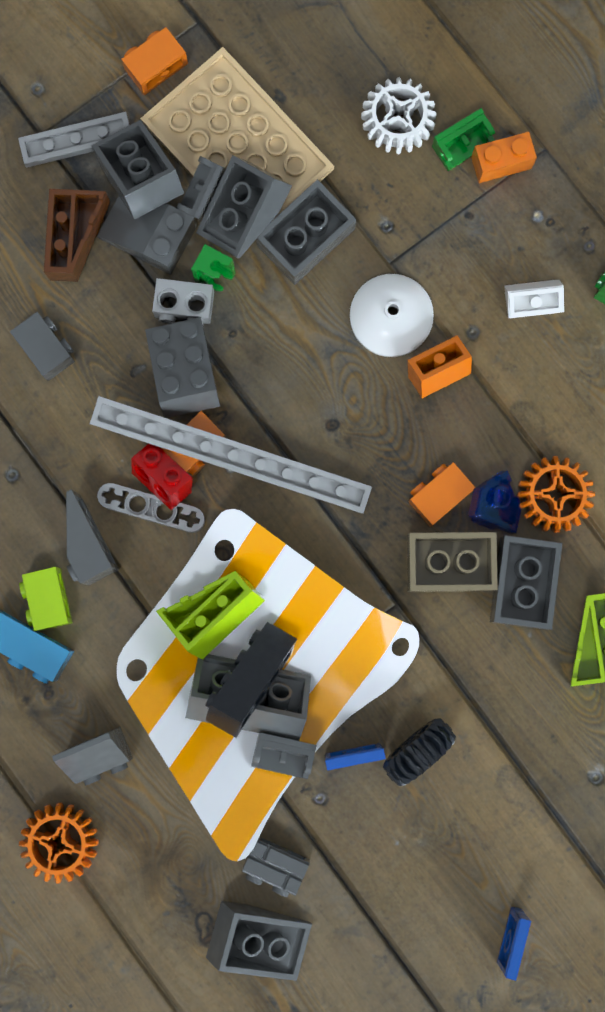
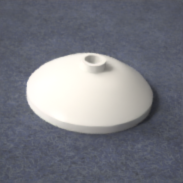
(388, 333)

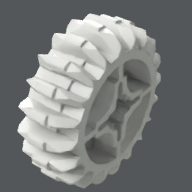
(414, 101)

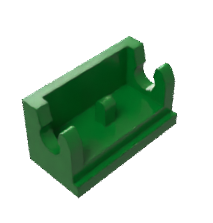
(459, 140)
(211, 265)

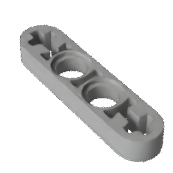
(150, 511)

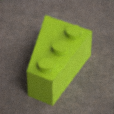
(211, 614)
(590, 650)

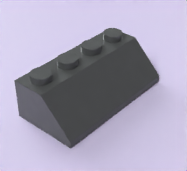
(279, 712)

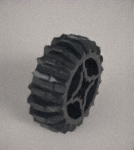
(419, 752)

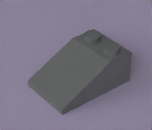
(242, 206)
(153, 238)
(86, 548)
(95, 756)
(257, 942)

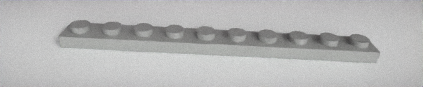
(230, 454)

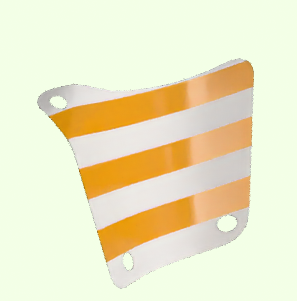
(337, 643)

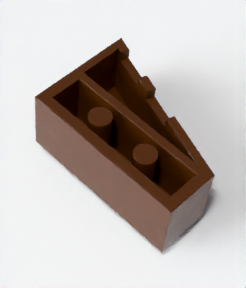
(71, 230)

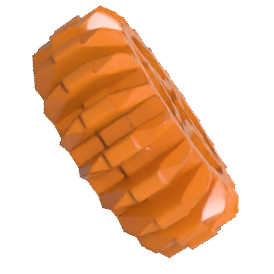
(556, 507)
(50, 865)

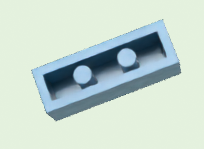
(32, 649)

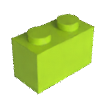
(45, 599)

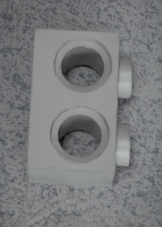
(185, 294)

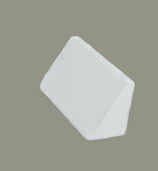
(534, 298)

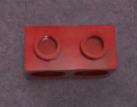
(161, 475)

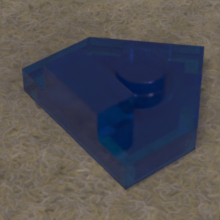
(495, 504)

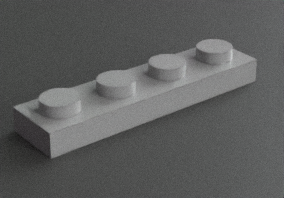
(69, 140)

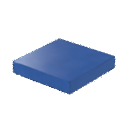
(354, 756)
(513, 943)

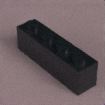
(250, 679)

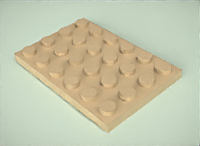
(227, 114)

